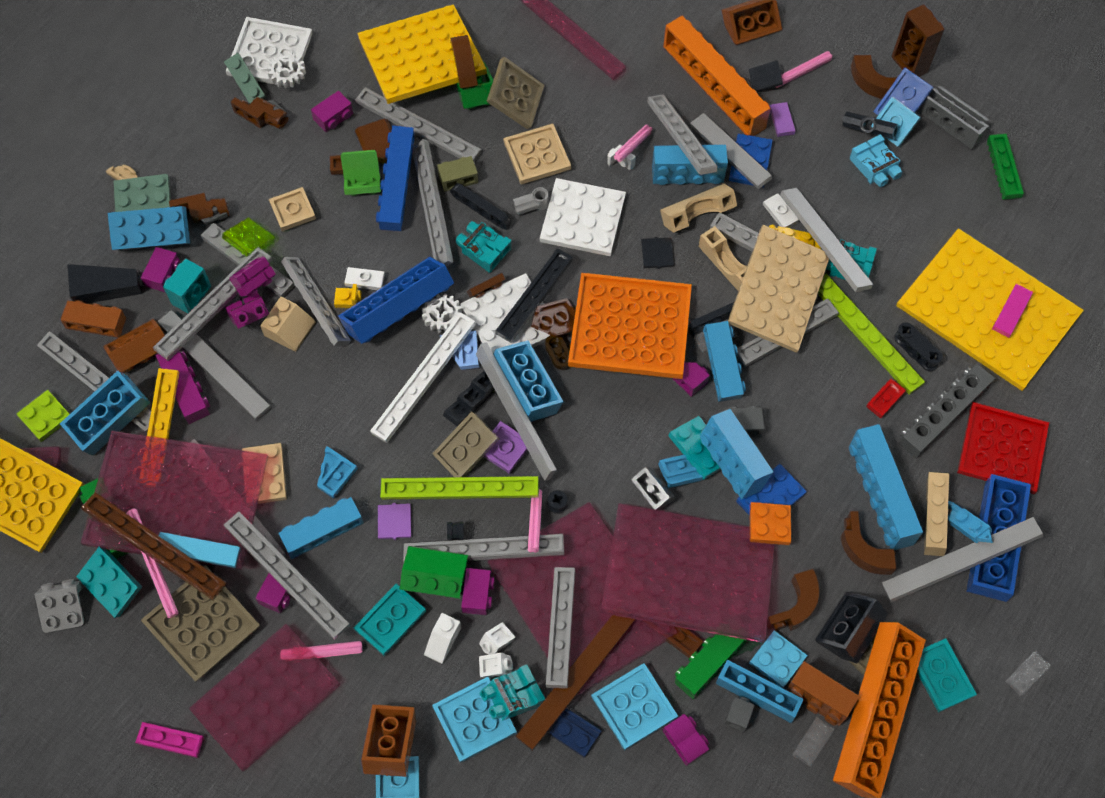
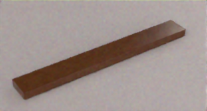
(154, 546)
(578, 676)

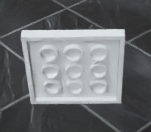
(264, 39)
(582, 217)
(493, 307)

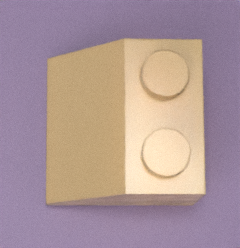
(287, 324)

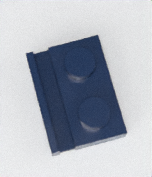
(575, 732)

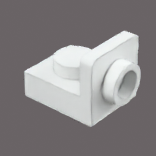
(628, 162)
(496, 639)
(495, 665)

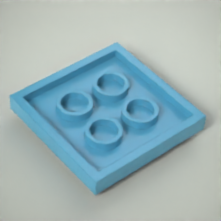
(634, 706)
(469, 723)

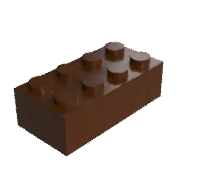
(918, 40)

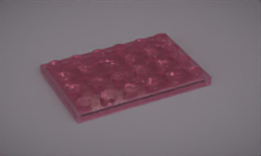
(264, 697)

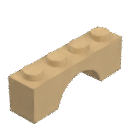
(713, 200)
(717, 250)
(937, 514)

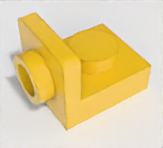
(347, 297)

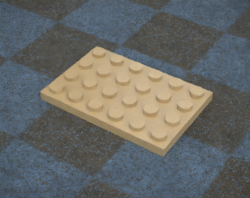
(779, 288)

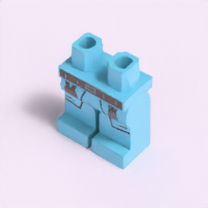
(876, 161)

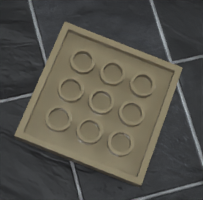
(202, 630)

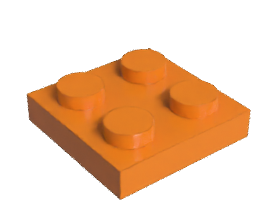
(770, 523)

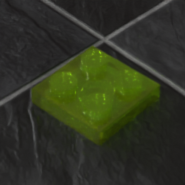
(248, 236)

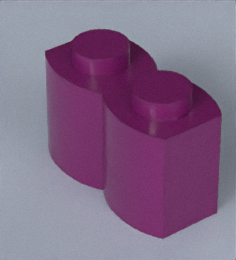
(686, 739)

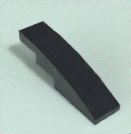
(470, 399)

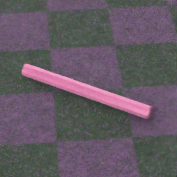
(157, 576)

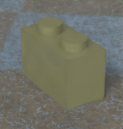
(457, 171)

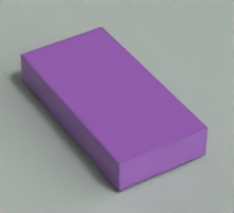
(782, 119)

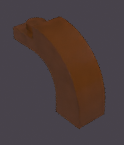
(464, 61)
(868, 78)
(863, 555)
(807, 593)

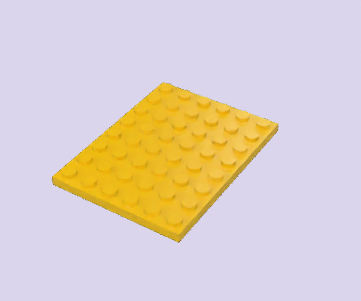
(966, 292)

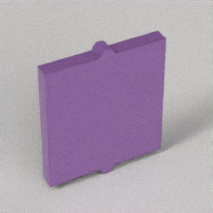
(394, 521)

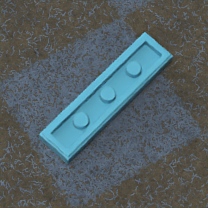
(204, 550)

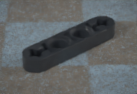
(480, 206)

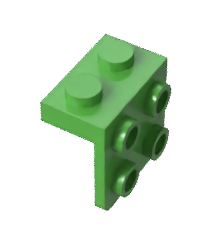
(361, 172)

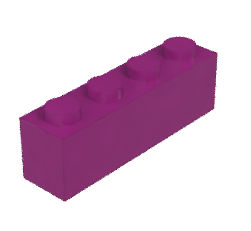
(188, 391)

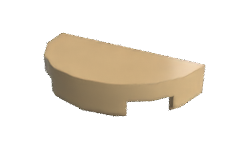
(121, 172)

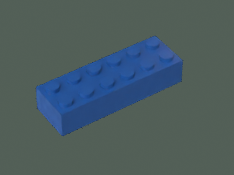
(396, 300)
(1001, 507)

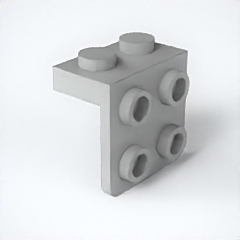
(59, 605)

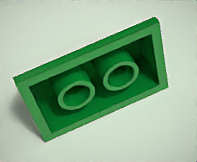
(434, 572)

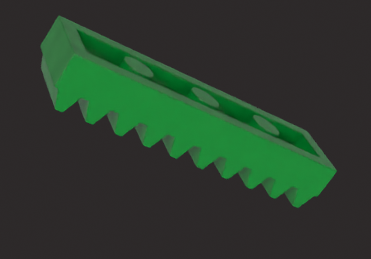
(1005, 166)

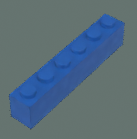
(396, 178)

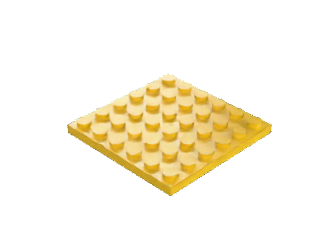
(416, 53)

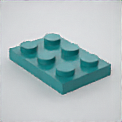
(689, 443)
(109, 582)
(390, 619)
(944, 676)

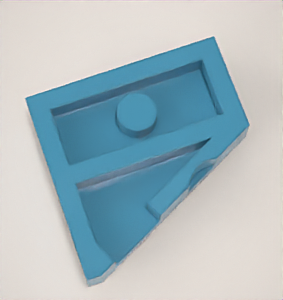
(334, 472)

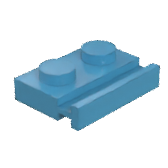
(678, 471)

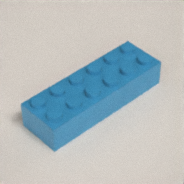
(885, 488)

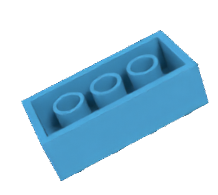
(673, 166)
(148, 228)
(529, 380)
(105, 411)
(736, 454)

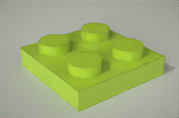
(43, 415)

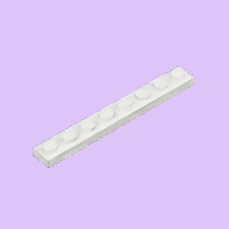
(423, 377)

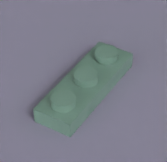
(244, 78)

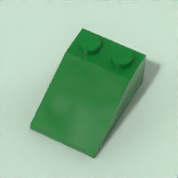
(476, 95)

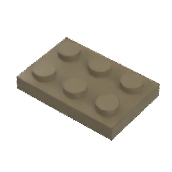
(466, 446)

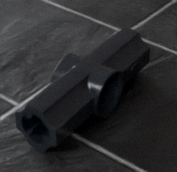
(859, 122)

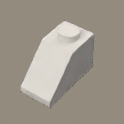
(442, 638)

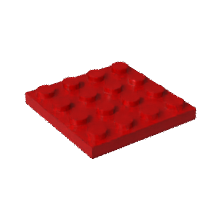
(1003, 445)

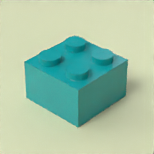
(187, 286)

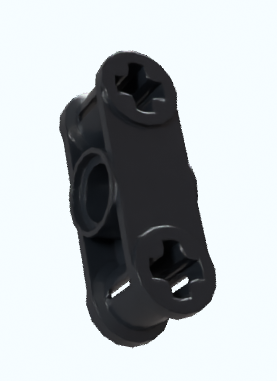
(918, 346)

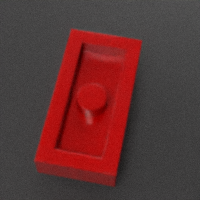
(885, 398)

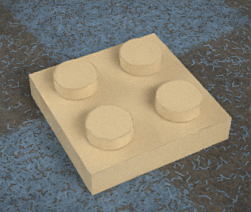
(292, 209)

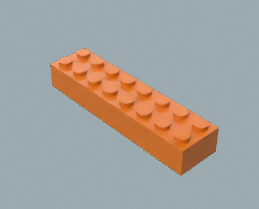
(716, 76)
(879, 710)

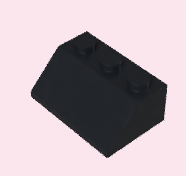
(852, 626)

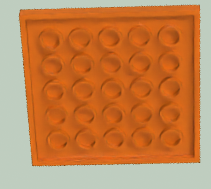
(630, 326)

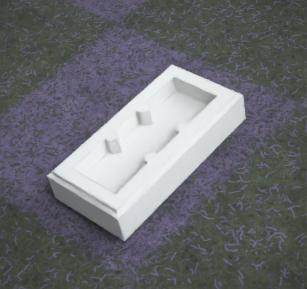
(780, 211)
(364, 278)

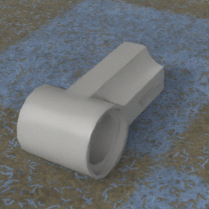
(531, 202)

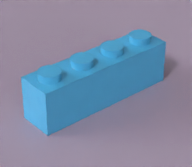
(723, 361)
(321, 527)
(759, 691)

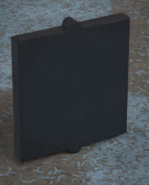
(765, 76)
(657, 252)

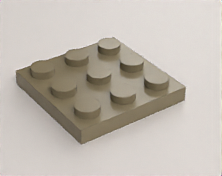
(515, 93)

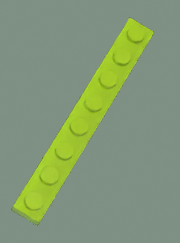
(870, 337)
(460, 487)

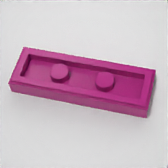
(1012, 310)
(169, 739)

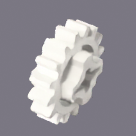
(285, 71)
(435, 309)

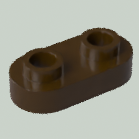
(559, 353)

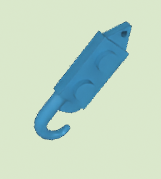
(969, 524)

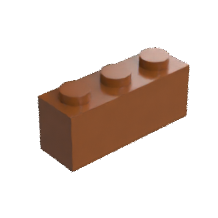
(93, 318)

